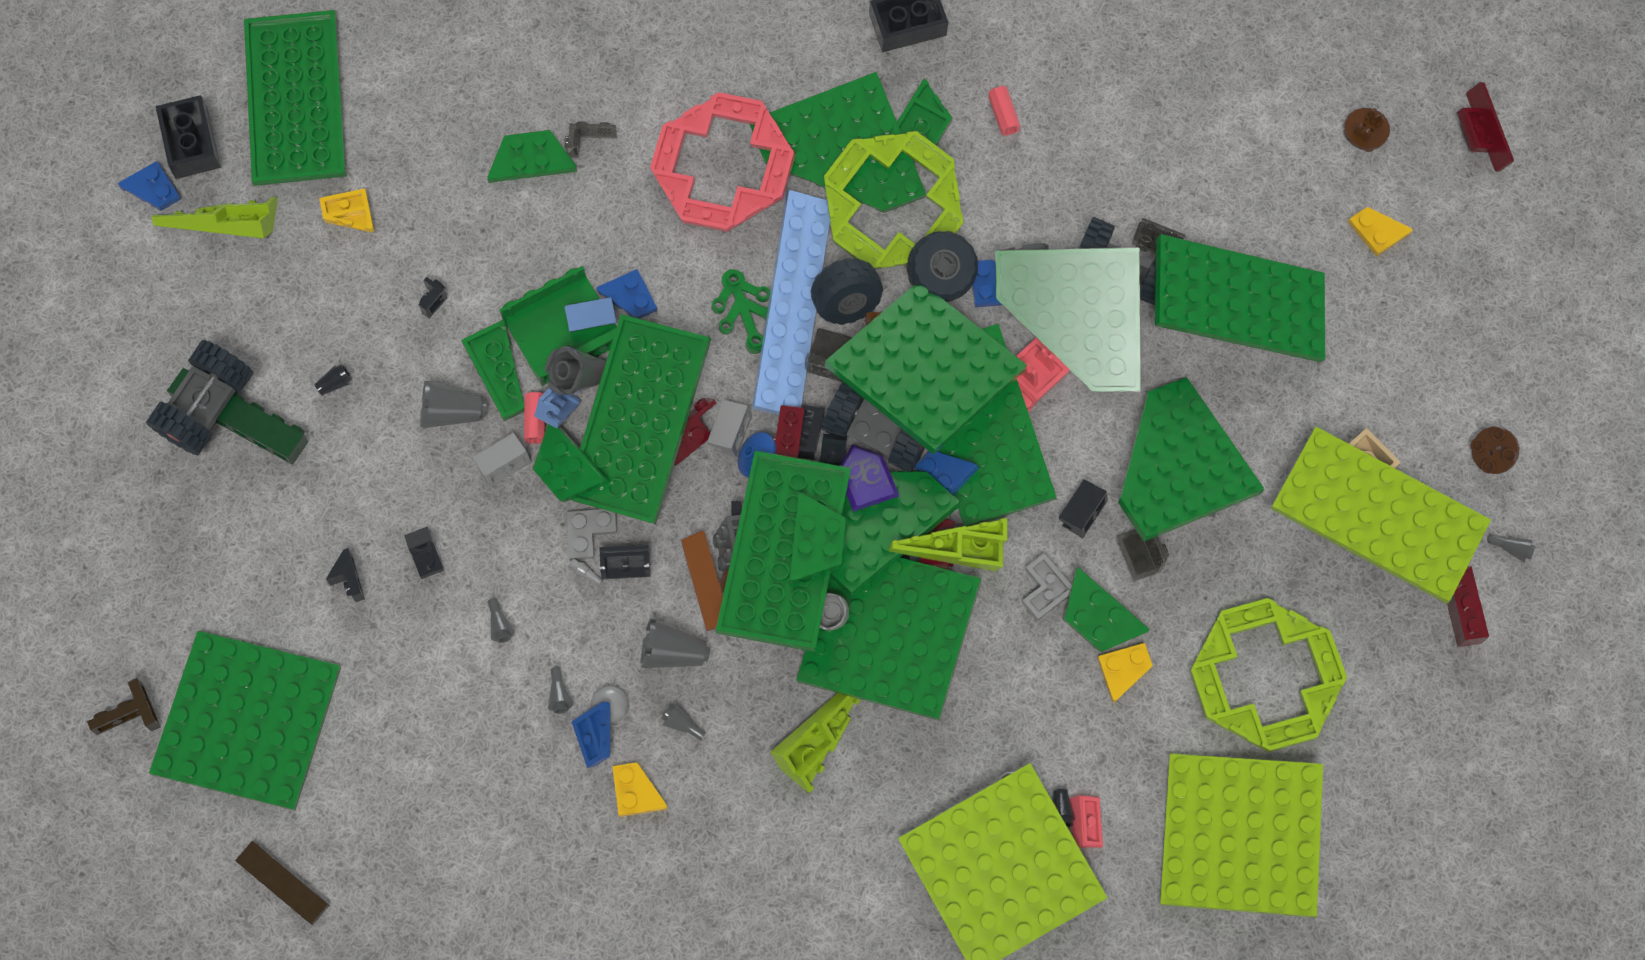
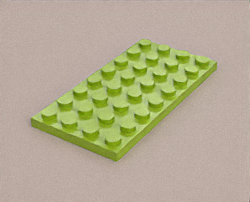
(1381, 515)

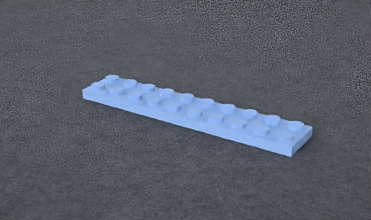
(790, 305)

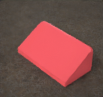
(1087, 822)

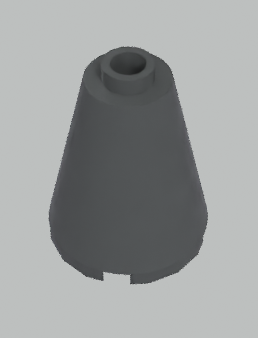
(573, 370)
(449, 406)
(671, 647)

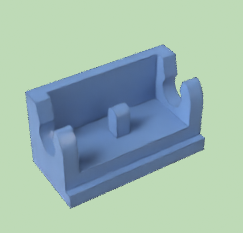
(590, 314)
(555, 408)

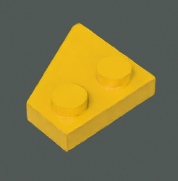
(348, 210)
(1378, 230)
(1124, 668)
(635, 791)

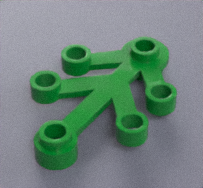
(741, 306)

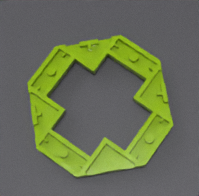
(885, 151)
(1245, 720)

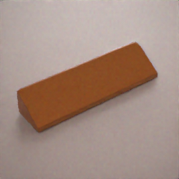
(703, 577)

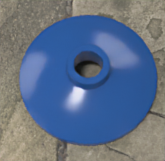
(757, 442)

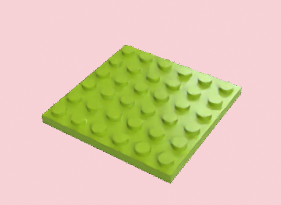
(1242, 835)
(1002, 867)

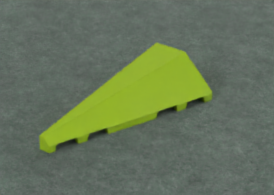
(232, 219)
(969, 546)
(805, 748)

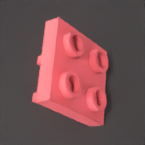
(1042, 370)

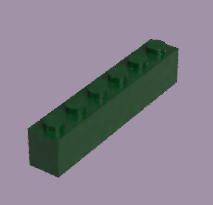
(257, 426)

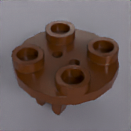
(1361, 136)
(1500, 460)

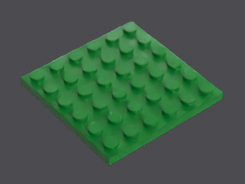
(925, 367)
(897, 639)
(245, 720)

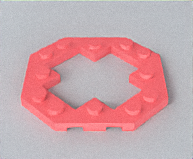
(746, 201)

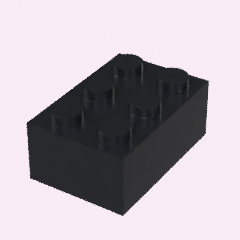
(907, 22)
(188, 137)

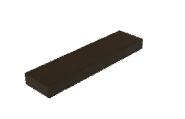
(282, 883)

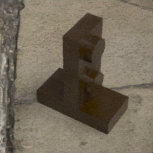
(127, 711)

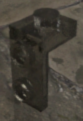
(585, 130)

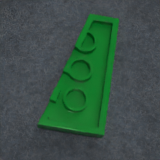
(494, 362)

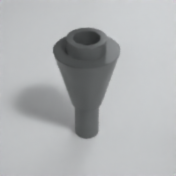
(1517, 547)
(500, 627)
(559, 698)
(678, 720)

